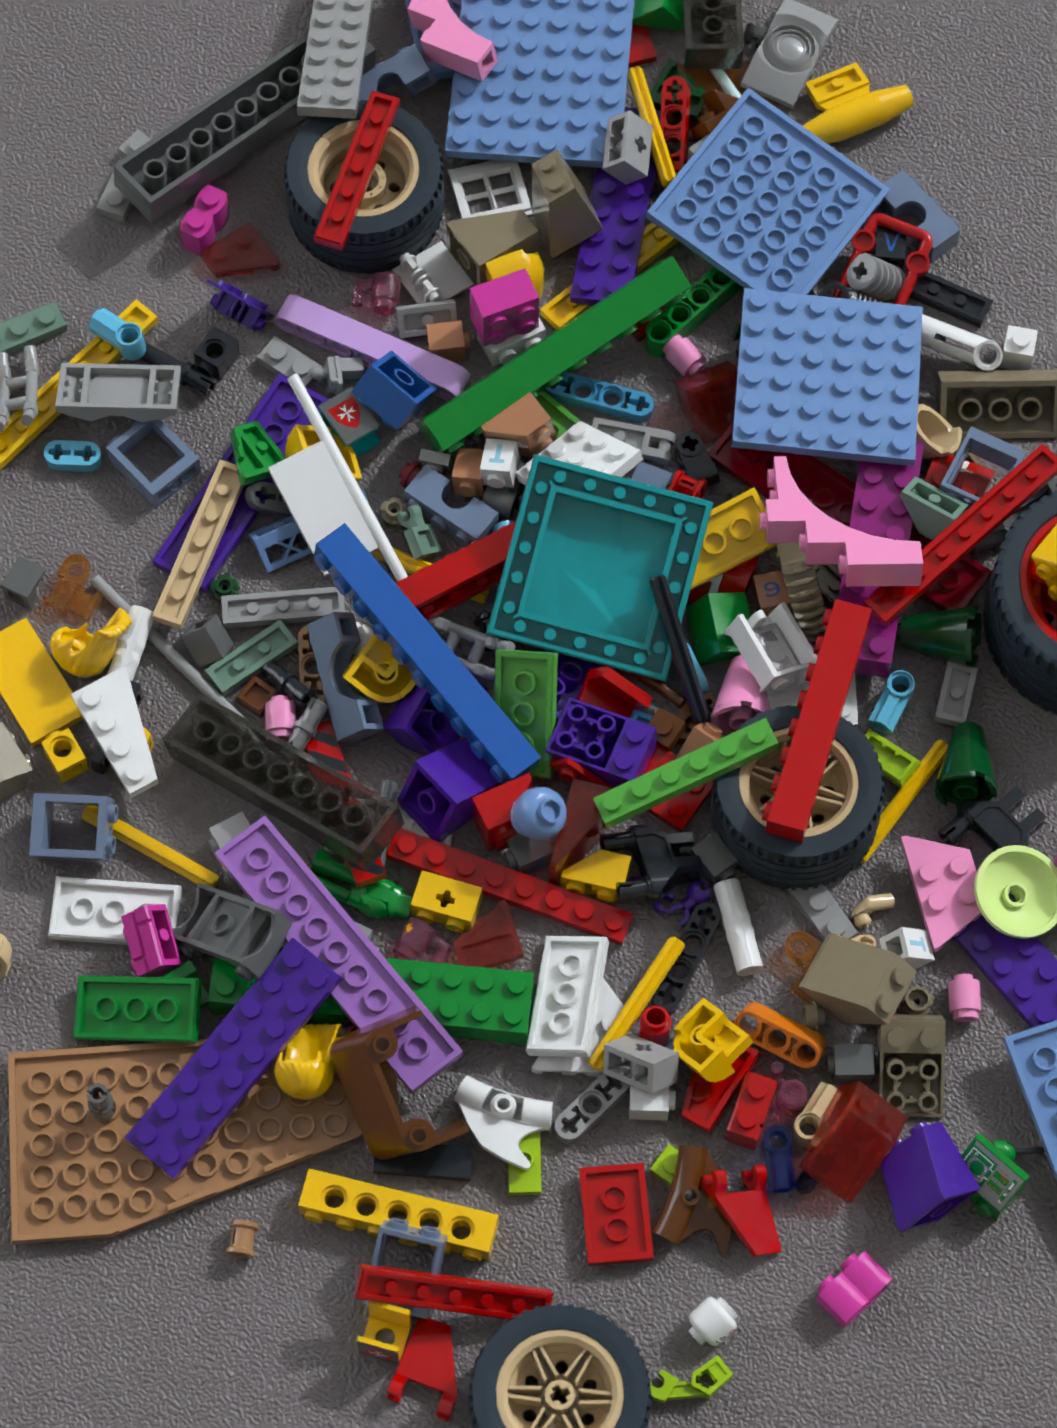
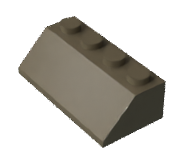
(1000, 402)

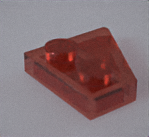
(239, 253)
(490, 940)

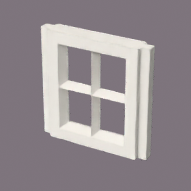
(484, 171)

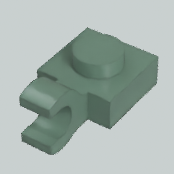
(420, 536)

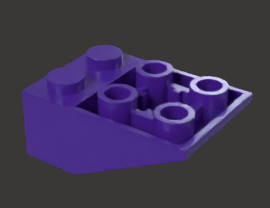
(603, 742)

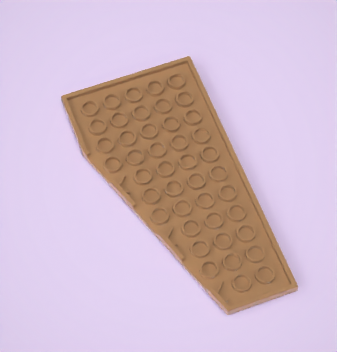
(91, 1183)

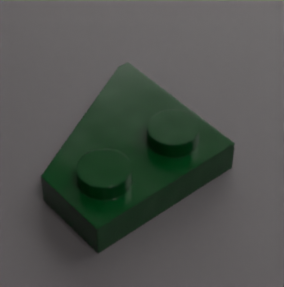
(697, 105)

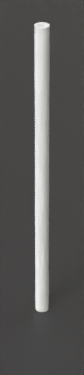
(347, 476)

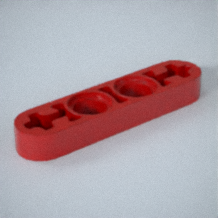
(681, 130)

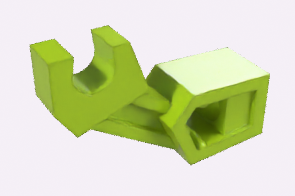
(675, 1389)

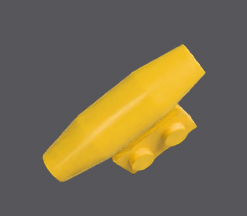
(850, 105)

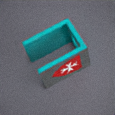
(350, 422)

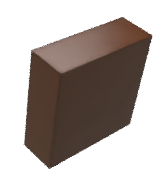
(255, 695)

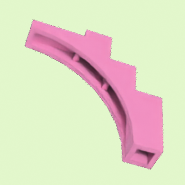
(450, 41)
(859, 556)

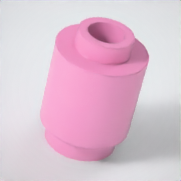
(684, 356)
(280, 716)
(964, 998)

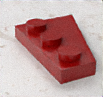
(708, 1100)

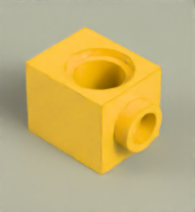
(67, 766)

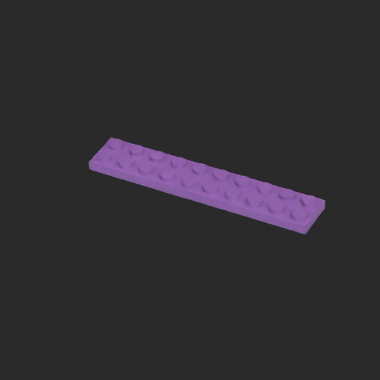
(370, 986)

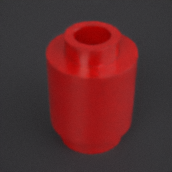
(655, 1025)

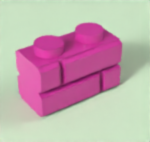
(151, 940)

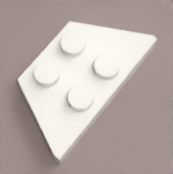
(608, 1009)

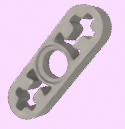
(582, 1128)

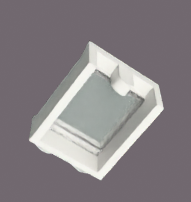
(773, 647)

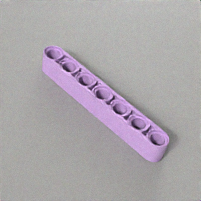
(356, 339)

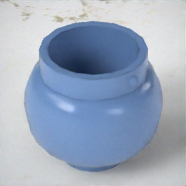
(539, 813)

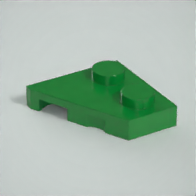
(254, 452)

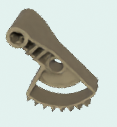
(802, 588)

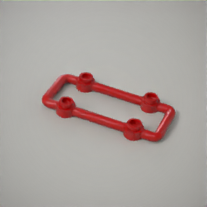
(916, 263)

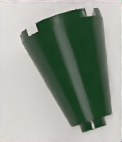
(943, 634)
(966, 768)

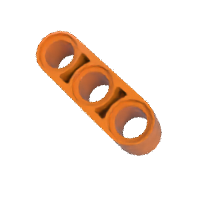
(796, 1035)

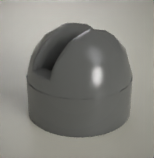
(756, 32)

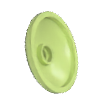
(1032, 882)

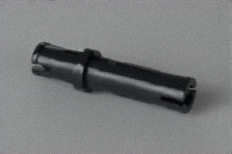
(189, 374)

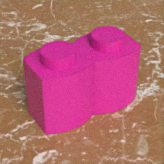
(205, 220)
(853, 1288)

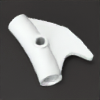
(502, 1119)

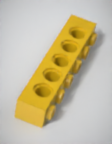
(321, 1186)

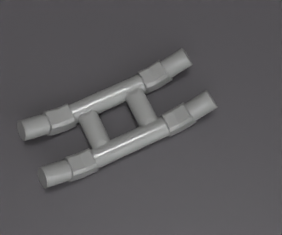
(7, 384)
(480, 642)

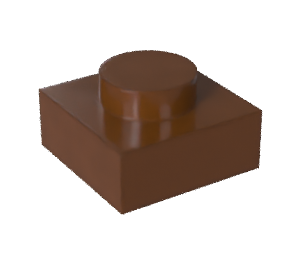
(668, 728)

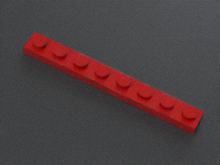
(968, 531)
(508, 884)

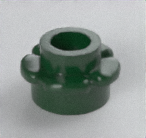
(224, 580)

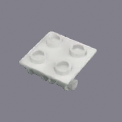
(432, 275)

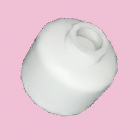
(712, 1321)

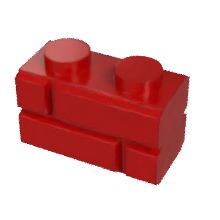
(751, 1110)

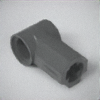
(503, 498)

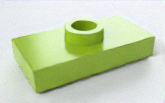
(896, 763)
(522, 1181)

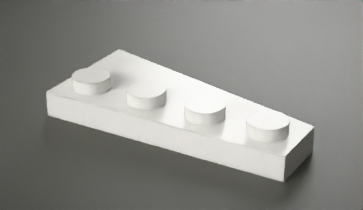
(115, 722)

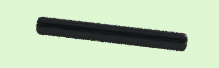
(679, 649)

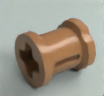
(242, 1239)

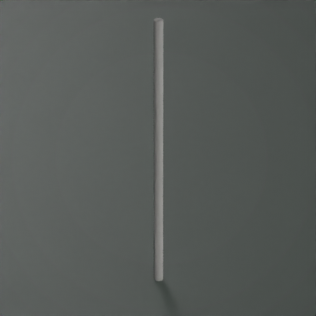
(164, 647)

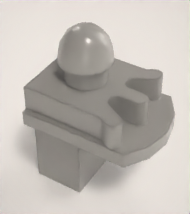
(336, 370)

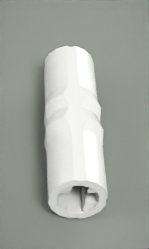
(132, 641)
(738, 927)

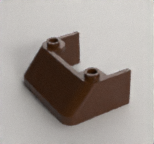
(357, 1065)

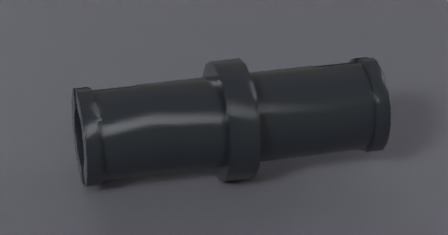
(287, 683)

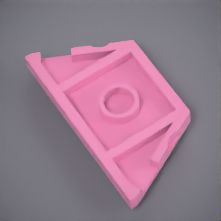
(943, 886)

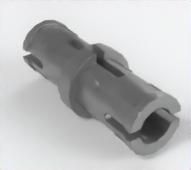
(306, 726)

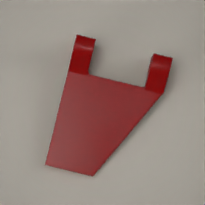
(746, 1210)
(430, 1363)

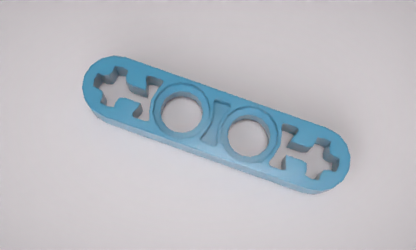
(599, 391)

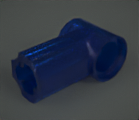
(779, 1161)

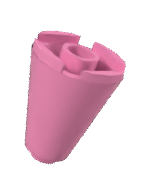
(738, 698)

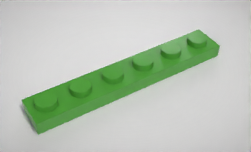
(686, 773)

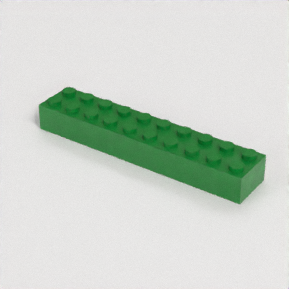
(559, 351)
(462, 998)

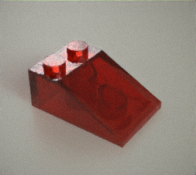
(580, 830)
(852, 1140)

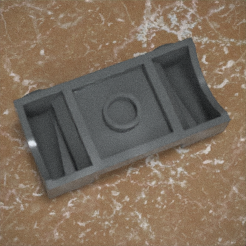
(232, 931)

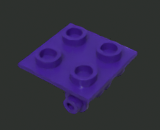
(247, 308)

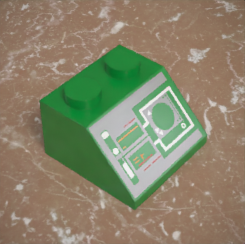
(997, 1176)

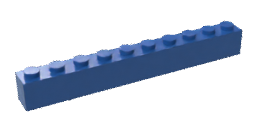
(425, 655)

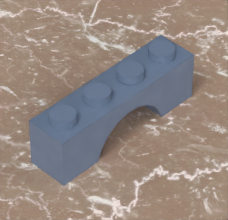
(333, 644)

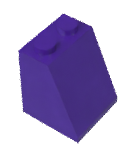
(442, 789)
(926, 1177)

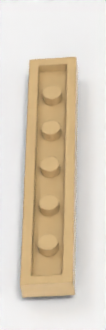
(199, 547)

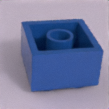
(393, 390)

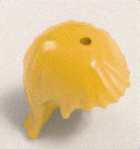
(88, 653)
(307, 1062)

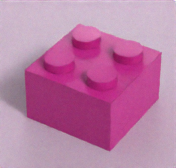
(504, 307)

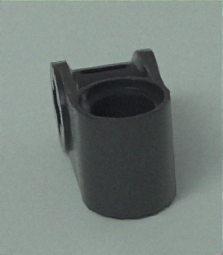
(695, 463)

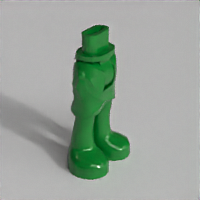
(373, 900)

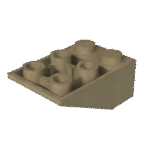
(912, 1064)

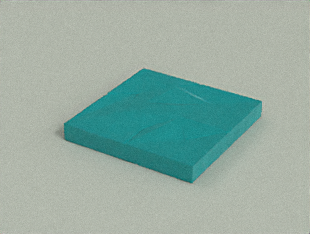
(586, 564)

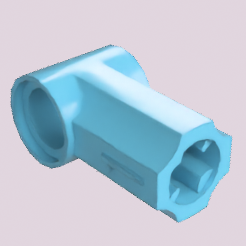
(117, 333)
(892, 703)

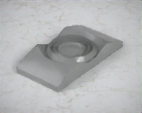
(789, 52)
(118, 390)

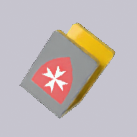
(385, 1317)

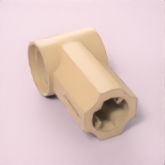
(813, 1113)

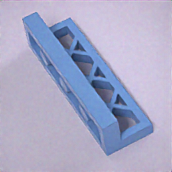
(275, 534)

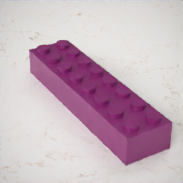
(881, 513)

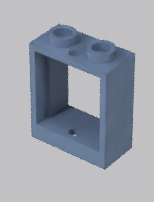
(987, 448)
(169, 481)
(42, 827)
(426, 1235)

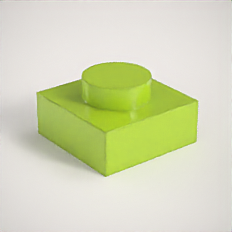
(665, 1165)

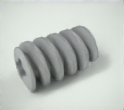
(875, 277)

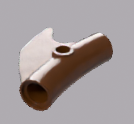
(684, 1217)

